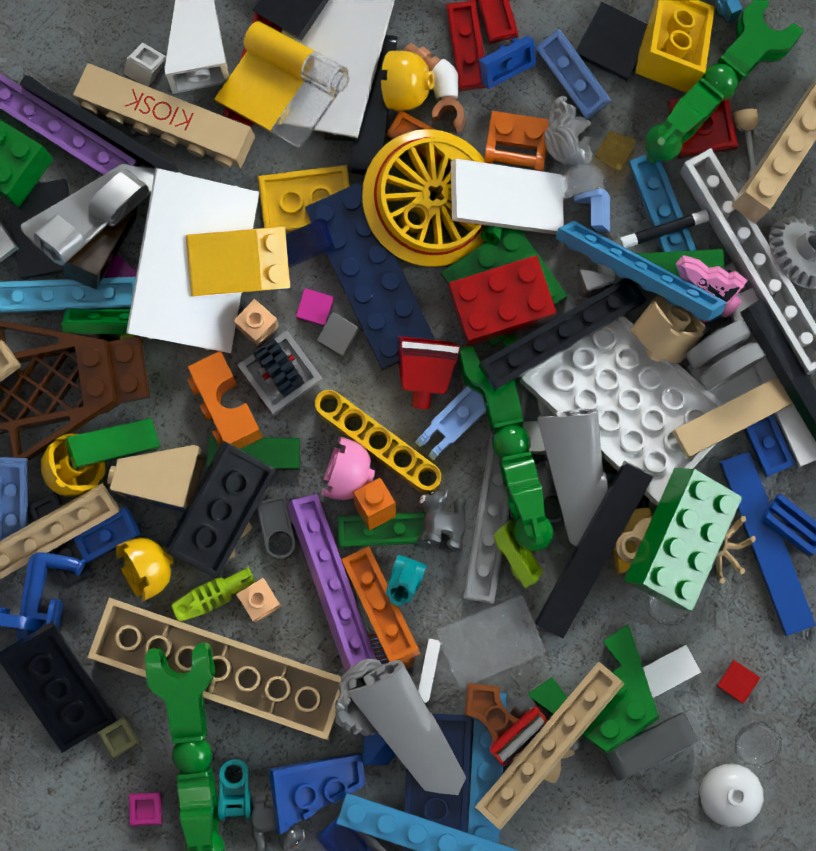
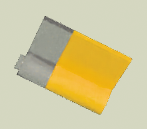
(282, 84)

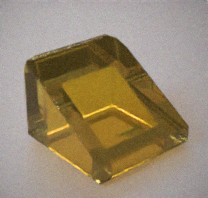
(615, 149)

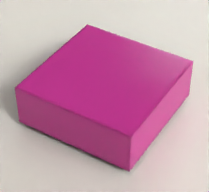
(314, 307)
(145, 809)

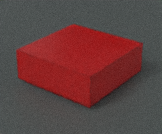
(738, 681)

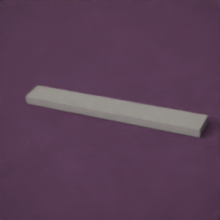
(491, 514)

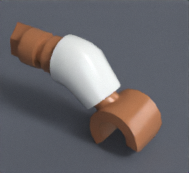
(444, 87)

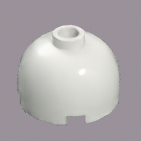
(731, 795)

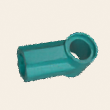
(404, 580)

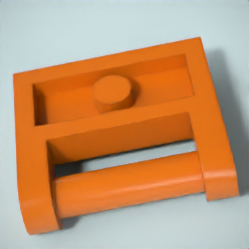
(516, 132)

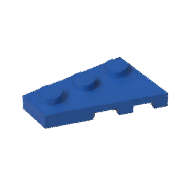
(311, 785)

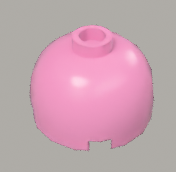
(347, 470)

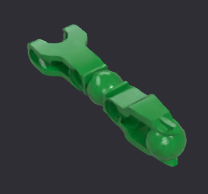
(753, 45)
(512, 446)
(191, 751)

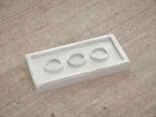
(506, 196)

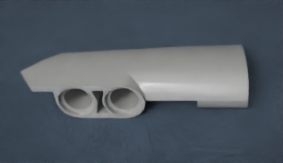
(82, 215)
(575, 465)
(408, 728)

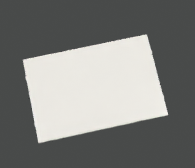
(352, 36)
(162, 289)

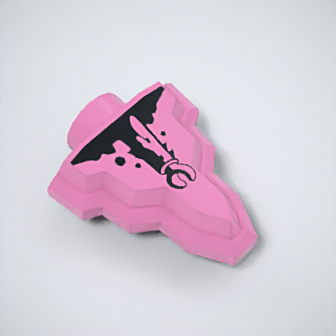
(713, 280)

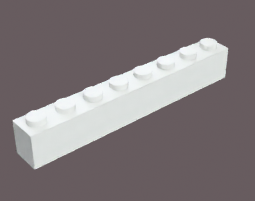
(751, 254)

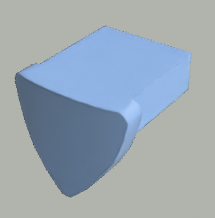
(600, 208)

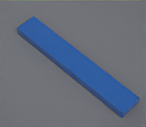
(769, 545)

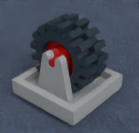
(280, 372)

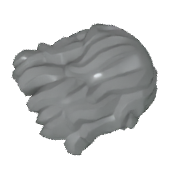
(563, 133)
(347, 712)

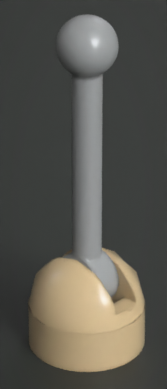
(746, 121)

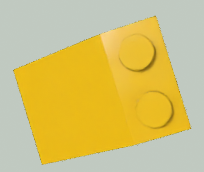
(676, 43)
(238, 261)

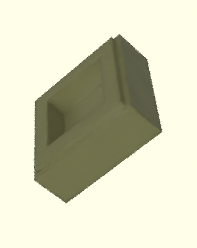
(119, 738)

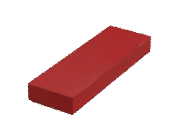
(466, 43)

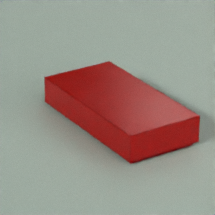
(498, 20)

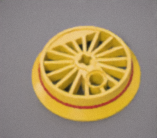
(382, 221)

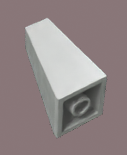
(195, 47)

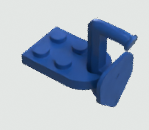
(30, 617)

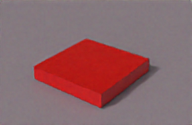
(715, 133)

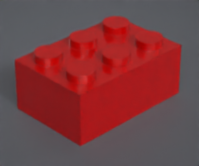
(502, 301)

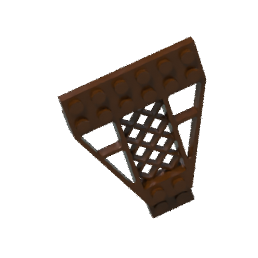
(108, 377)

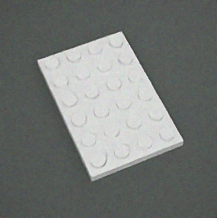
(634, 398)

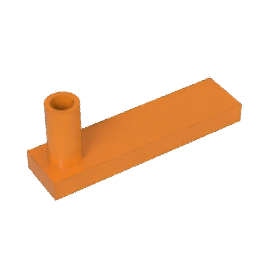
(383, 615)

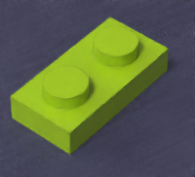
(523, 562)

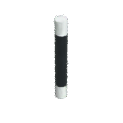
(664, 229)

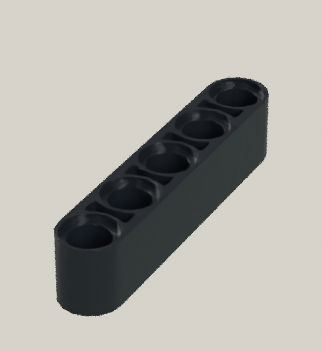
(375, 118)

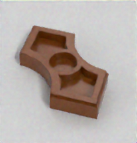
(485, 705)

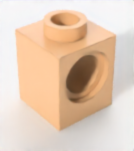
(256, 323)
(259, 600)

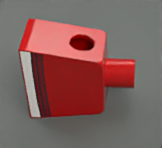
(425, 367)

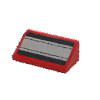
(517, 736)

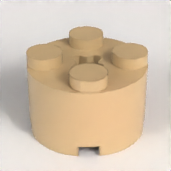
(667, 331)

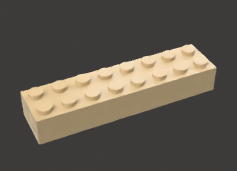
(243, 674)

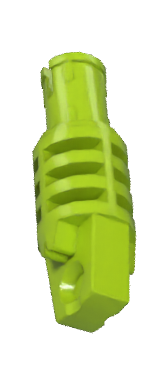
(211, 595)

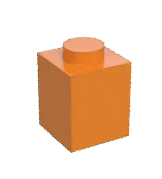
(374, 504)

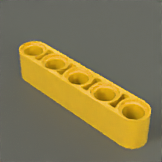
(371, 428)

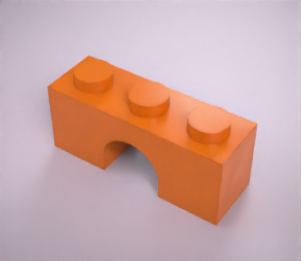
(212, 380)

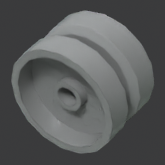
(723, 352)

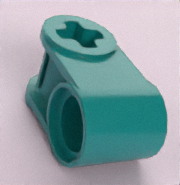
(234, 792)

